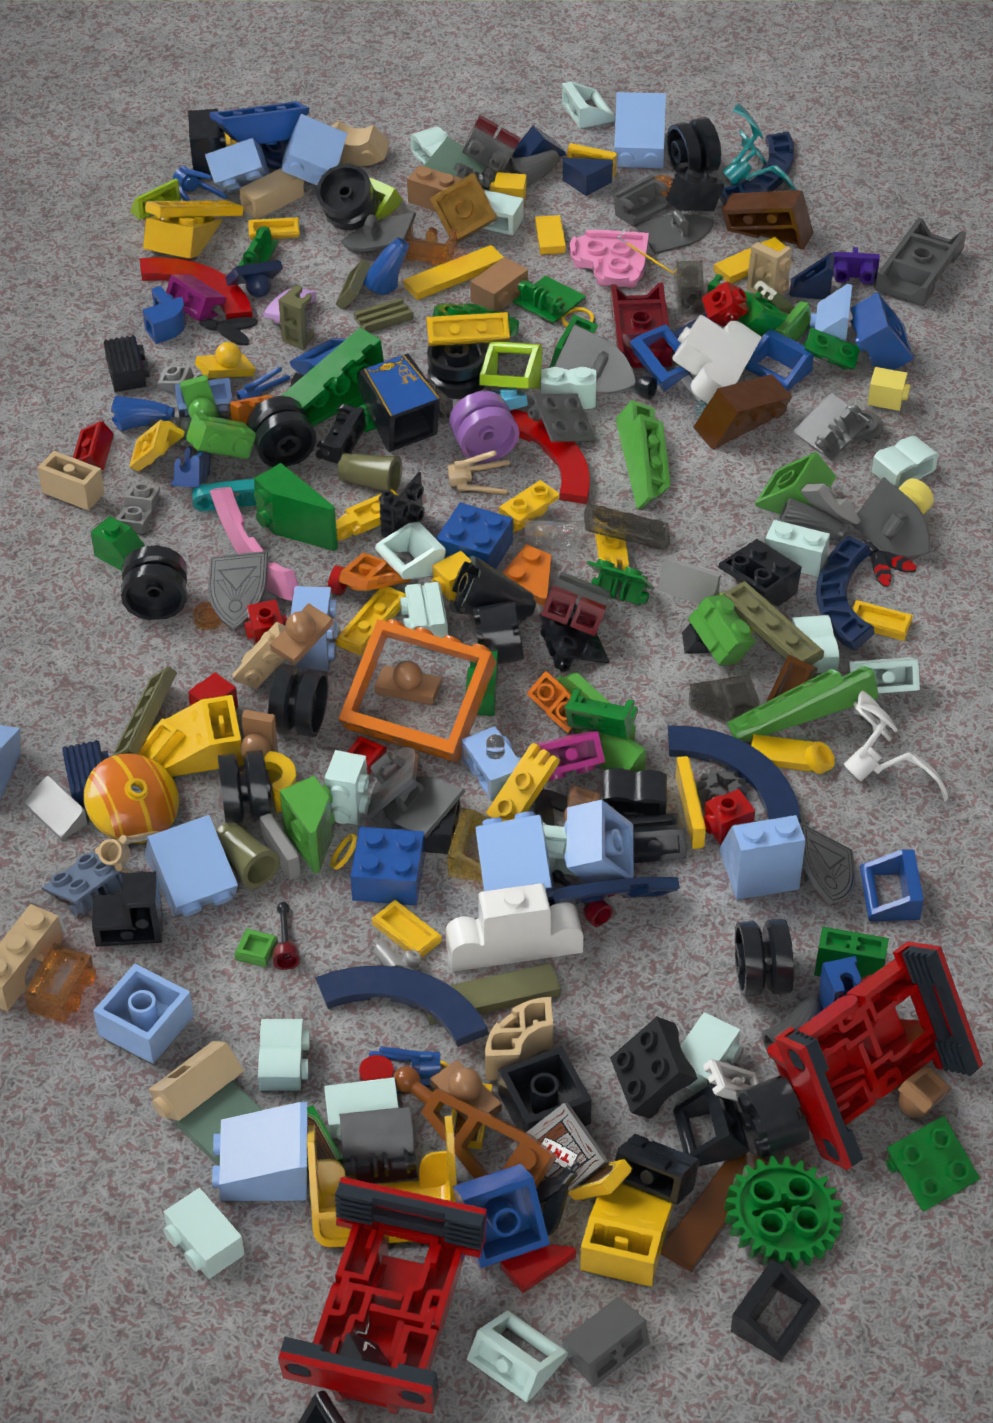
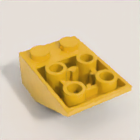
(179, 235)
(209, 731)
(625, 1235)

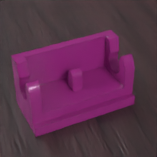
(196, 295)

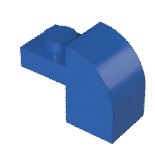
(165, 317)

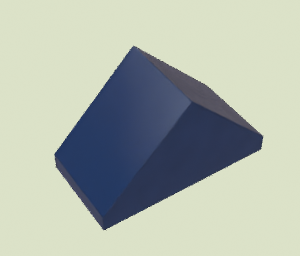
(536, 142)
(587, 174)
(815, 280)

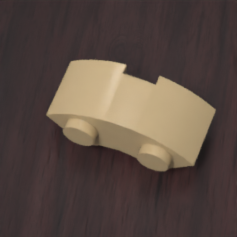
(362, 145)
(519, 1035)

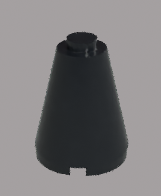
(484, 585)

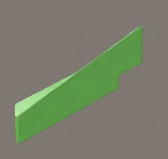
(644, 451)
(804, 703)
(617, 751)

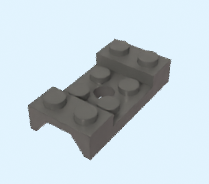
(914, 276)

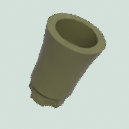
(371, 470)
(247, 855)

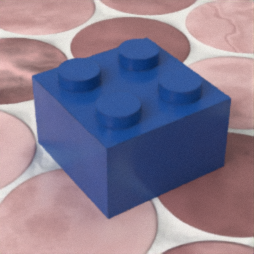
(880, 333)
(477, 534)
(388, 865)
(513, 1213)

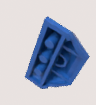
(262, 123)

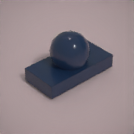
(255, 276)

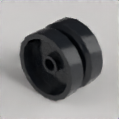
(694, 146)
(346, 196)
(456, 368)
(282, 431)
(154, 582)
(299, 699)
(244, 786)
(764, 957)

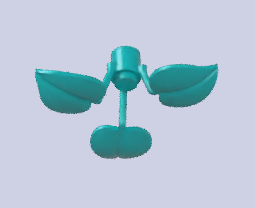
(740, 167)

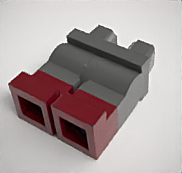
(488, 150)
(580, 597)

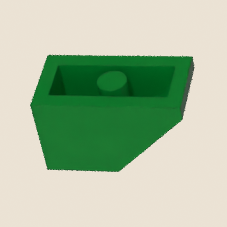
(762, 315)
(114, 541)

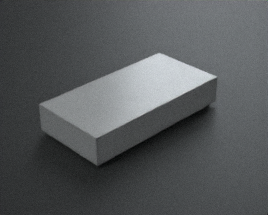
(278, 842)

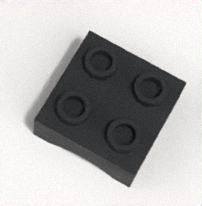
(652, 1067)

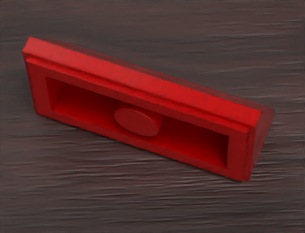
(94, 444)

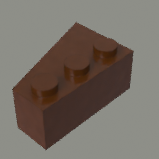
(770, 215)
(741, 409)

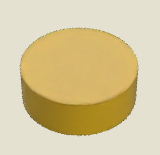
(819, 757)

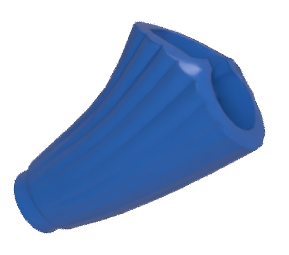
(384, 272)
(138, 412)

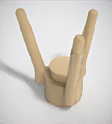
(461, 471)
(117, 852)

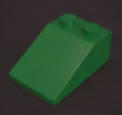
(294, 509)

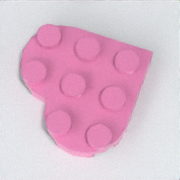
(610, 257)

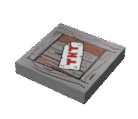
(570, 1141)

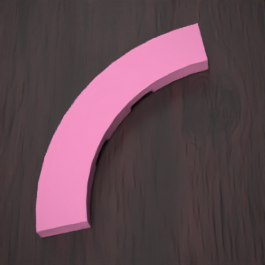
(280, 580)

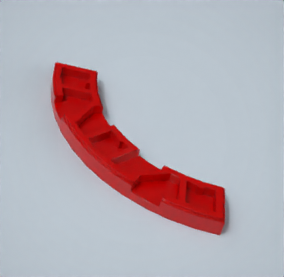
(161, 268)
(567, 456)

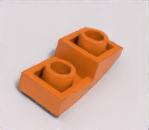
(552, 698)

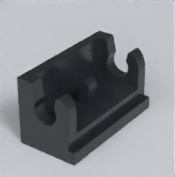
(343, 434)

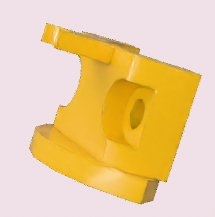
(281, 775)

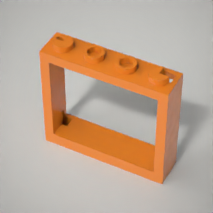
(444, 748)

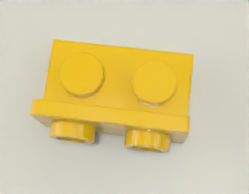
(154, 443)
(529, 504)

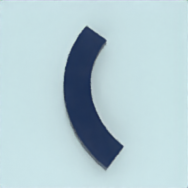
(780, 154)
(832, 593)
(738, 756)
(628, 888)
(408, 988)

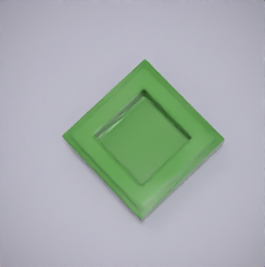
(256, 948)

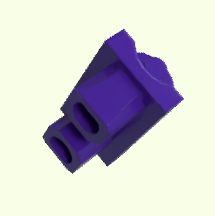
(855, 265)

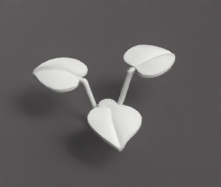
(866, 757)

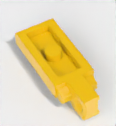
(359, 518)

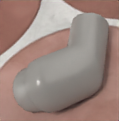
(389, 958)

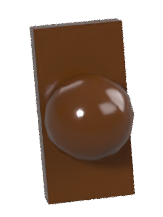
(792, 675)

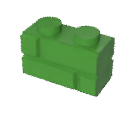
(220, 436)
(722, 629)

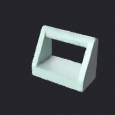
(584, 115)
(419, 543)
(511, 1364)

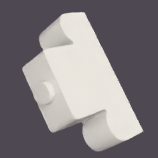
(715, 354)
(513, 928)

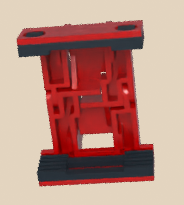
(864, 1051)
(395, 1296)

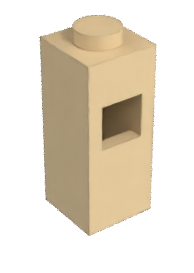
(270, 193)
(195, 1081)

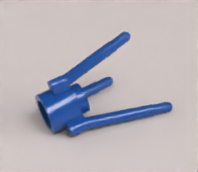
(189, 181)
(253, 390)
(425, 1062)

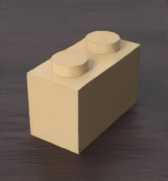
(71, 480)

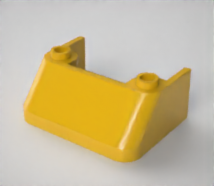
(436, 1180)

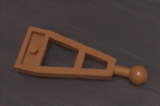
(529, 1152)

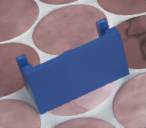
(193, 471)
(837, 979)

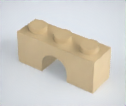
(26, 940)

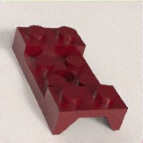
(628, 310)

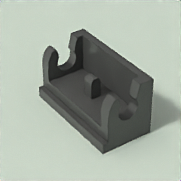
(640, 200)
(606, 1341)

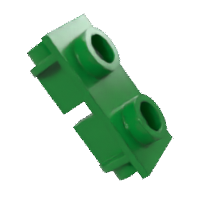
(260, 248)
(832, 348)

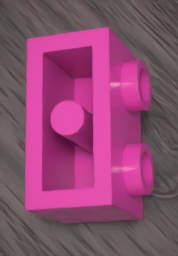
(576, 752)

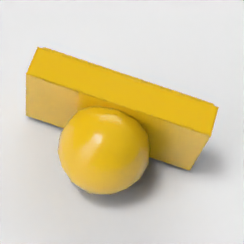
(226, 363)

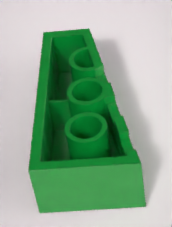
(336, 376)

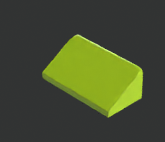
(166, 192)

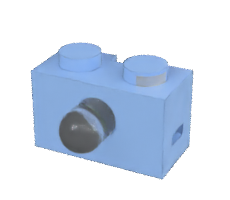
(489, 759)

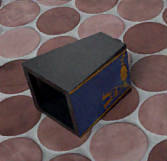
(400, 402)

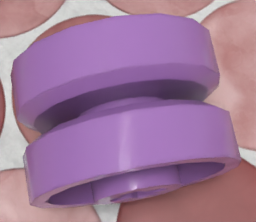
(484, 425)

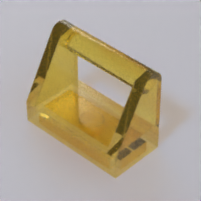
(458, 863)

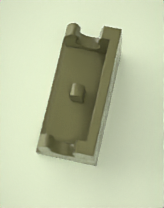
(293, 318)

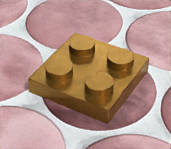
(464, 207)

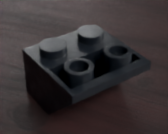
(765, 571)

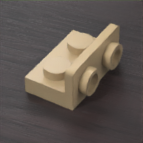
(769, 267)
(260, 660)

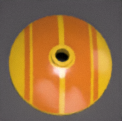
(120, 810)

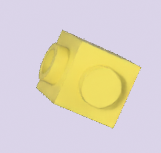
(888, 389)

